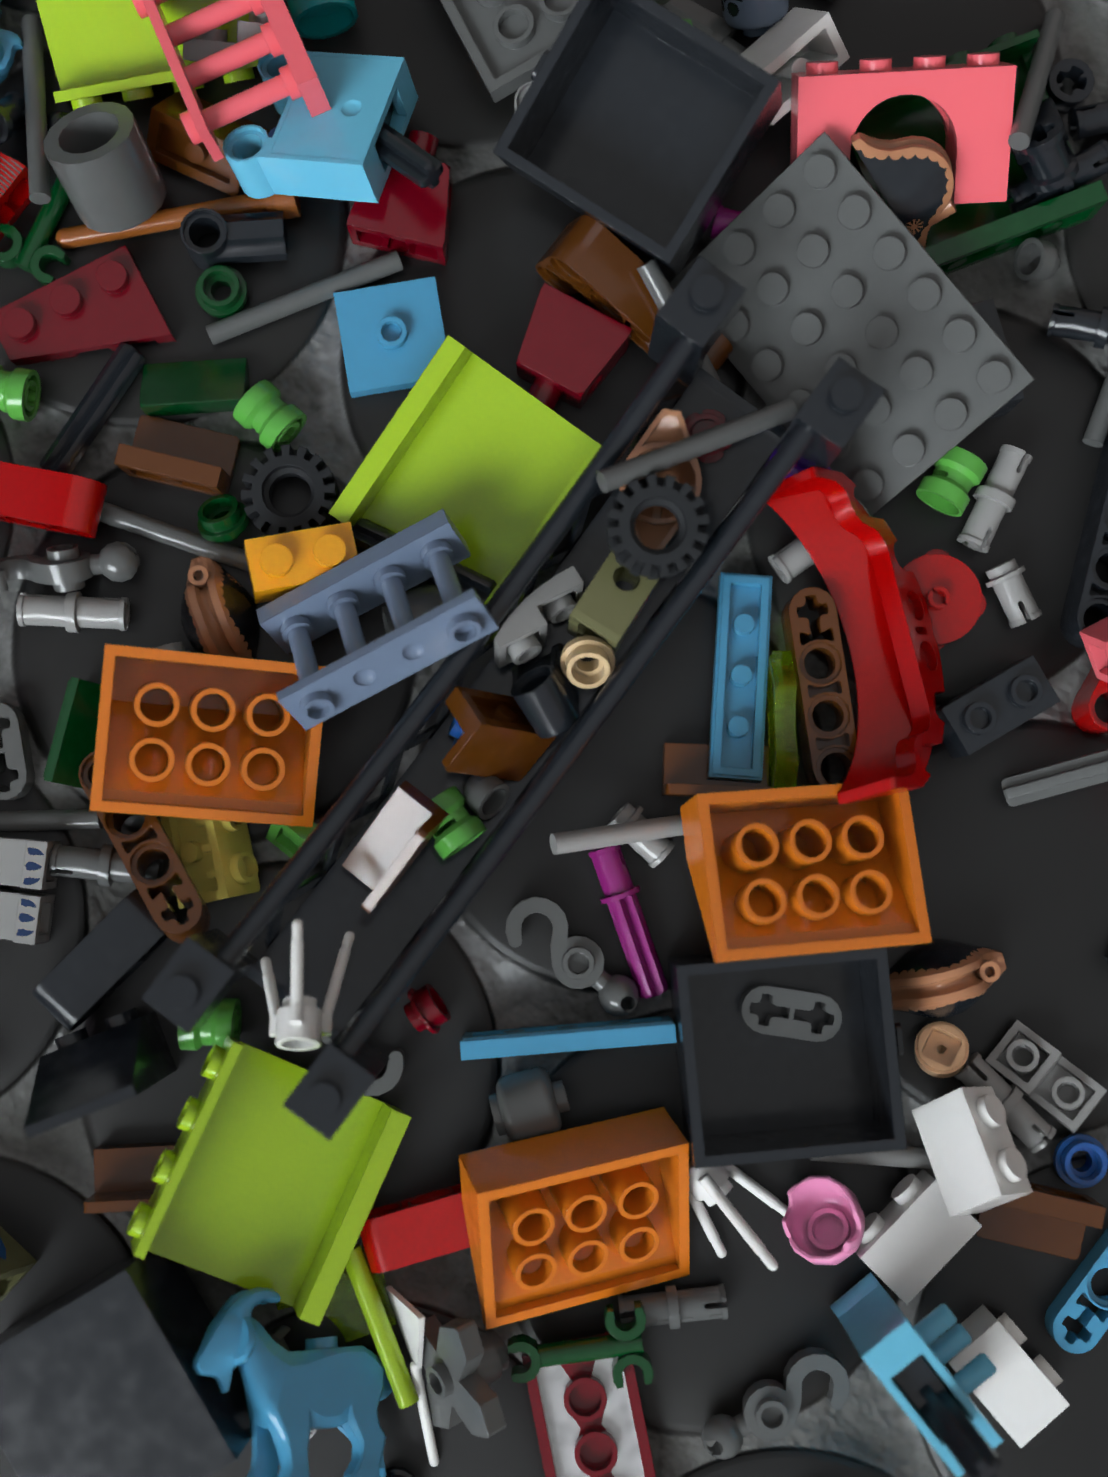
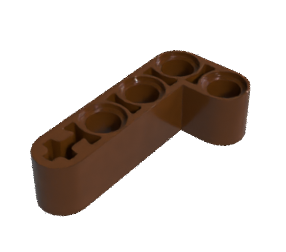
(605, 272)
(831, 690)
(139, 851)

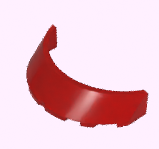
(885, 630)

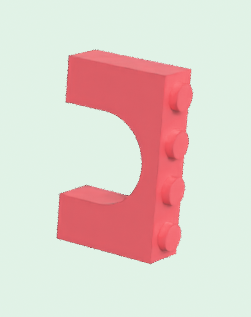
(970, 98)

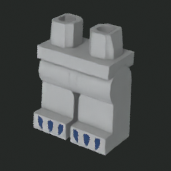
(24, 914)

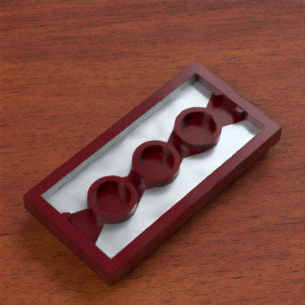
(588, 1422)

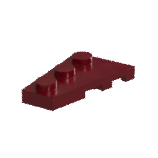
(83, 313)

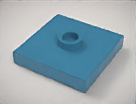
(389, 334)

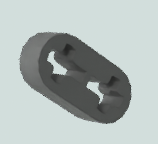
(17, 754)
(788, 1025)

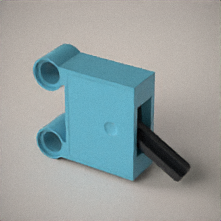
(343, 150)
(918, 1376)

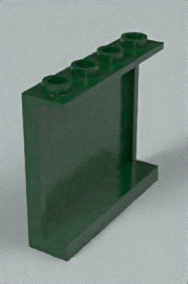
(987, 228)

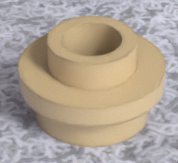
(587, 673)

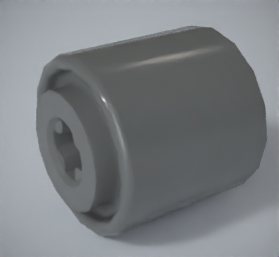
(105, 167)

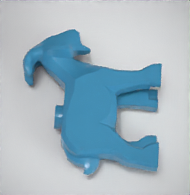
(296, 1390)

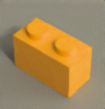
(293, 558)

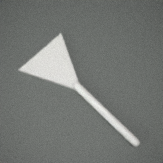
(412, 1328)

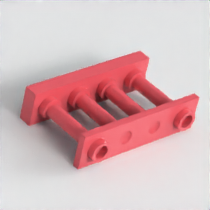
(276, 37)

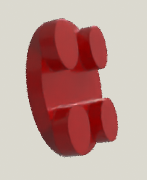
(949, 593)

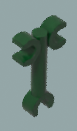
(34, 252)
(622, 1345)

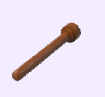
(171, 218)

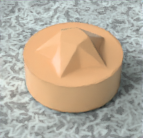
(941, 1049)

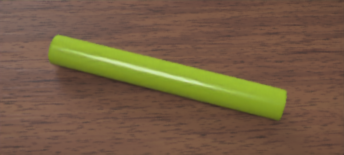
(381, 1329)

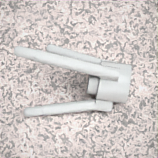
(300, 1022)
(712, 1186)

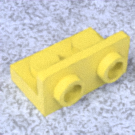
(215, 856)

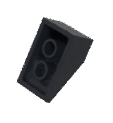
(98, 1070)

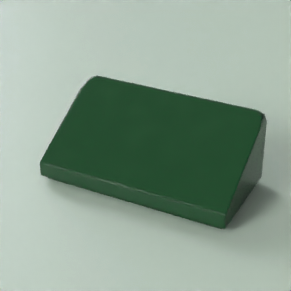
(193, 386)
(74, 732)

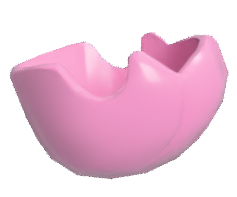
(823, 1220)

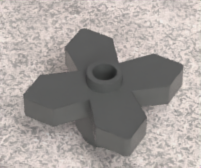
(459, 1375)

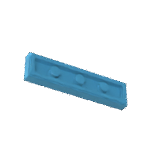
(740, 678)
(567, 1037)

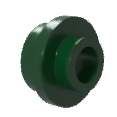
(217, 277)
(222, 518)

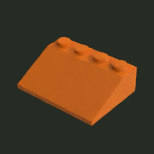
(201, 739)
(803, 873)
(577, 1215)

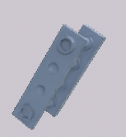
(358, 586)

